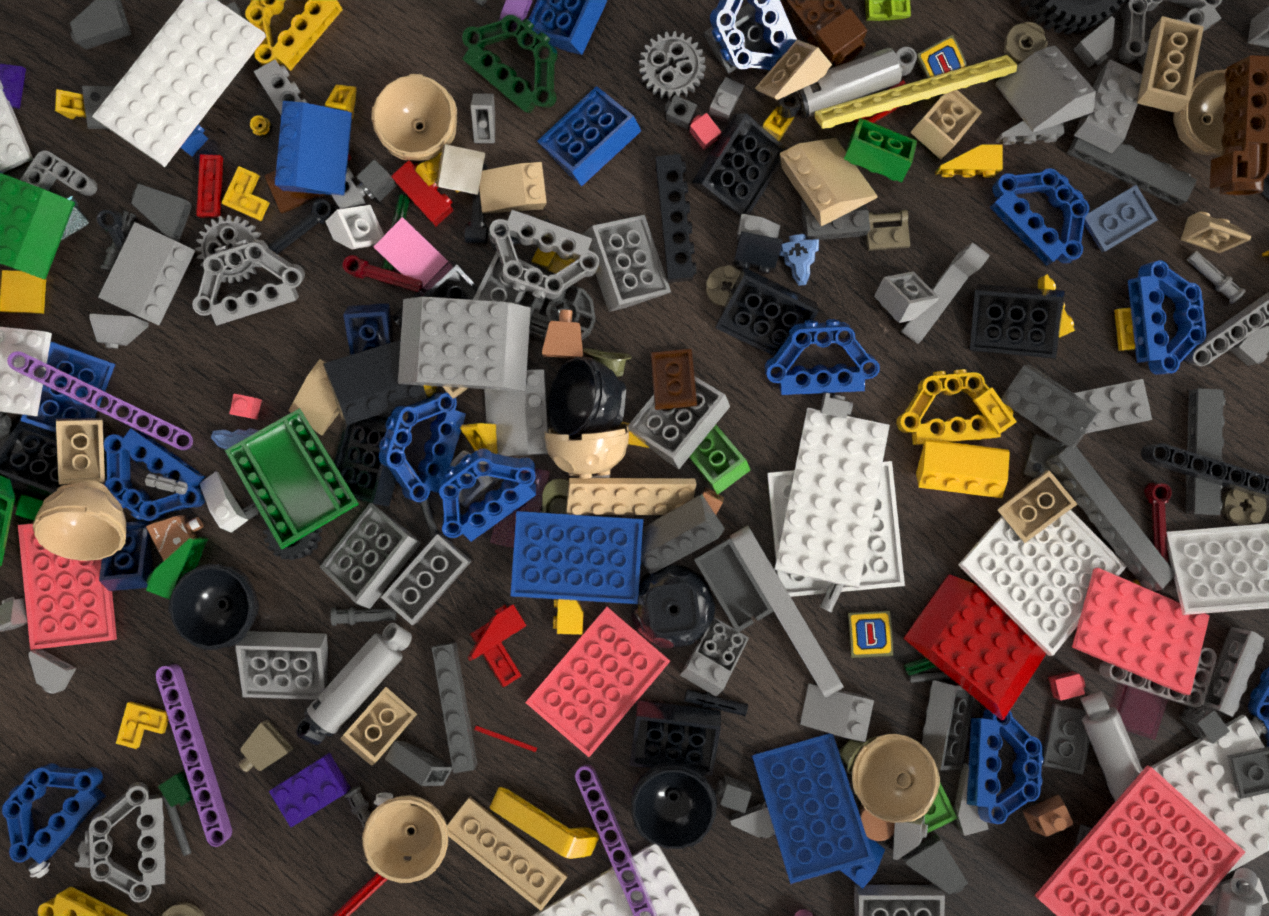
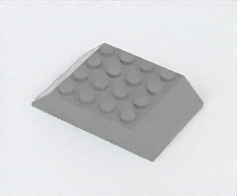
(464, 344)

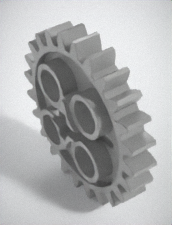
(663, 49)
(241, 232)

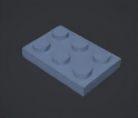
(1119, 219)

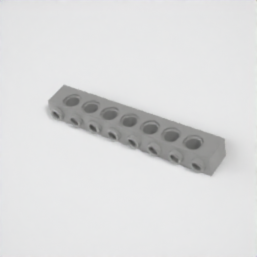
(269, 77)

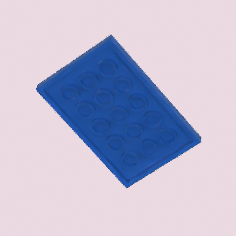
(576, 557)
(812, 808)

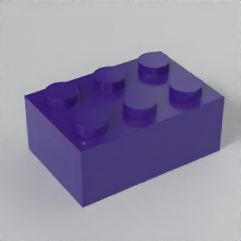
(310, 790)

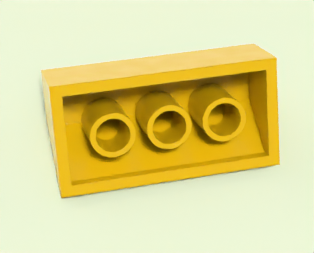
(963, 468)

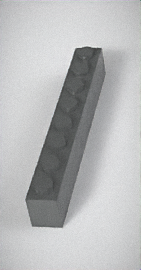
(1110, 518)

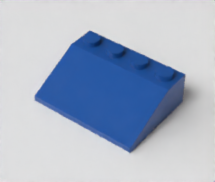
(567, 21)
(589, 135)
(313, 149)
(59, 406)

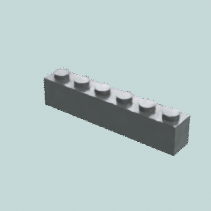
(1137, 169)
(1205, 439)
(454, 707)

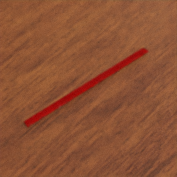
(504, 738)

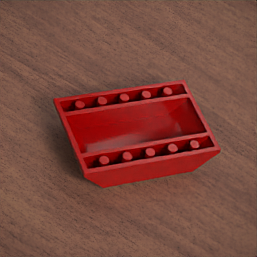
(976, 644)

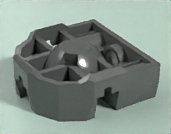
(581, 306)

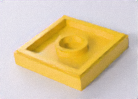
(22, 293)

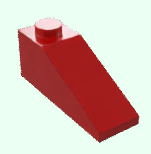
(500, 627)

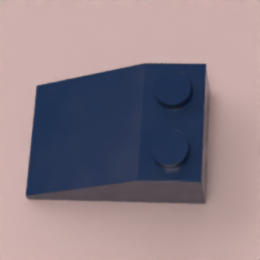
(368, 326)
(131, 564)

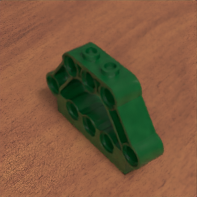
(544, 68)

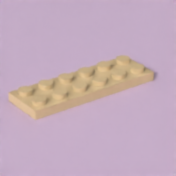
(627, 495)
(505, 853)

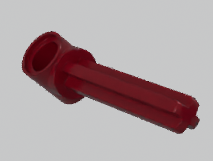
(366, 270)
(1159, 515)

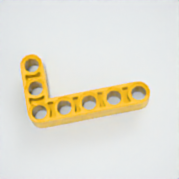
(566, 842)

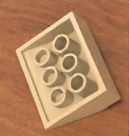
(825, 179)

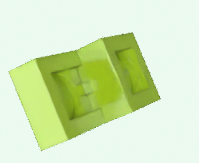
(887, 9)

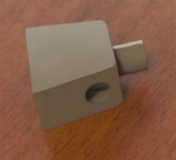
(263, 747)

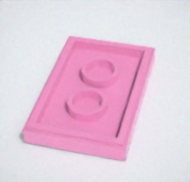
(410, 252)

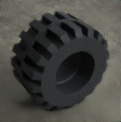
(303, 548)

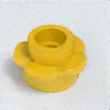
(256, 121)

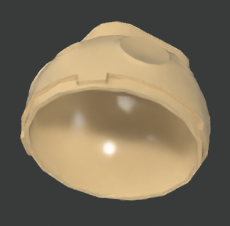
(1206, 102)
(406, 105)
(81, 522)

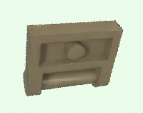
(888, 237)

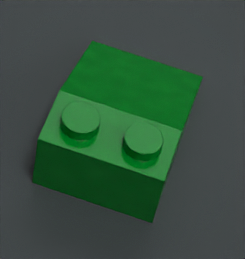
(169, 573)

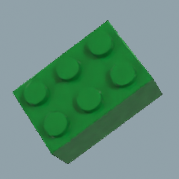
(880, 150)

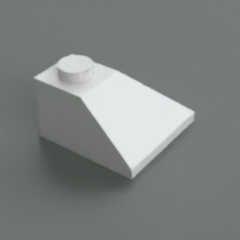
(355, 227)

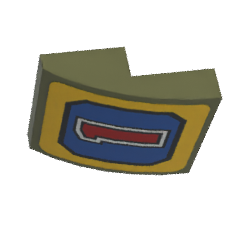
(941, 58)
(870, 634)

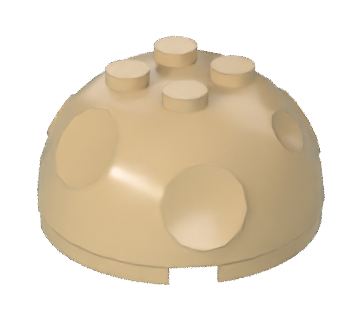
(590, 455)
(895, 778)

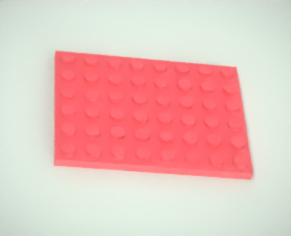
(1143, 857)

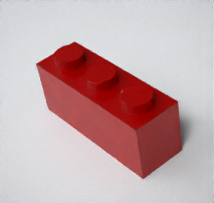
(425, 197)

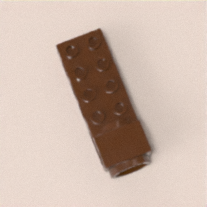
(828, 27)
(1246, 129)

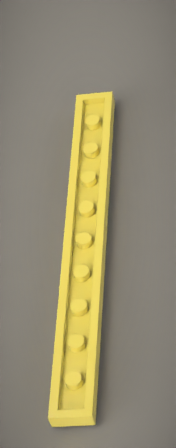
(915, 91)

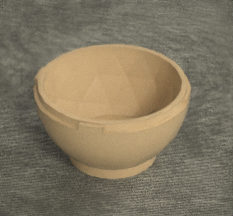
(388, 839)

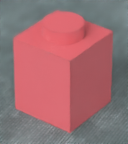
(704, 131)
(245, 406)
(1067, 685)

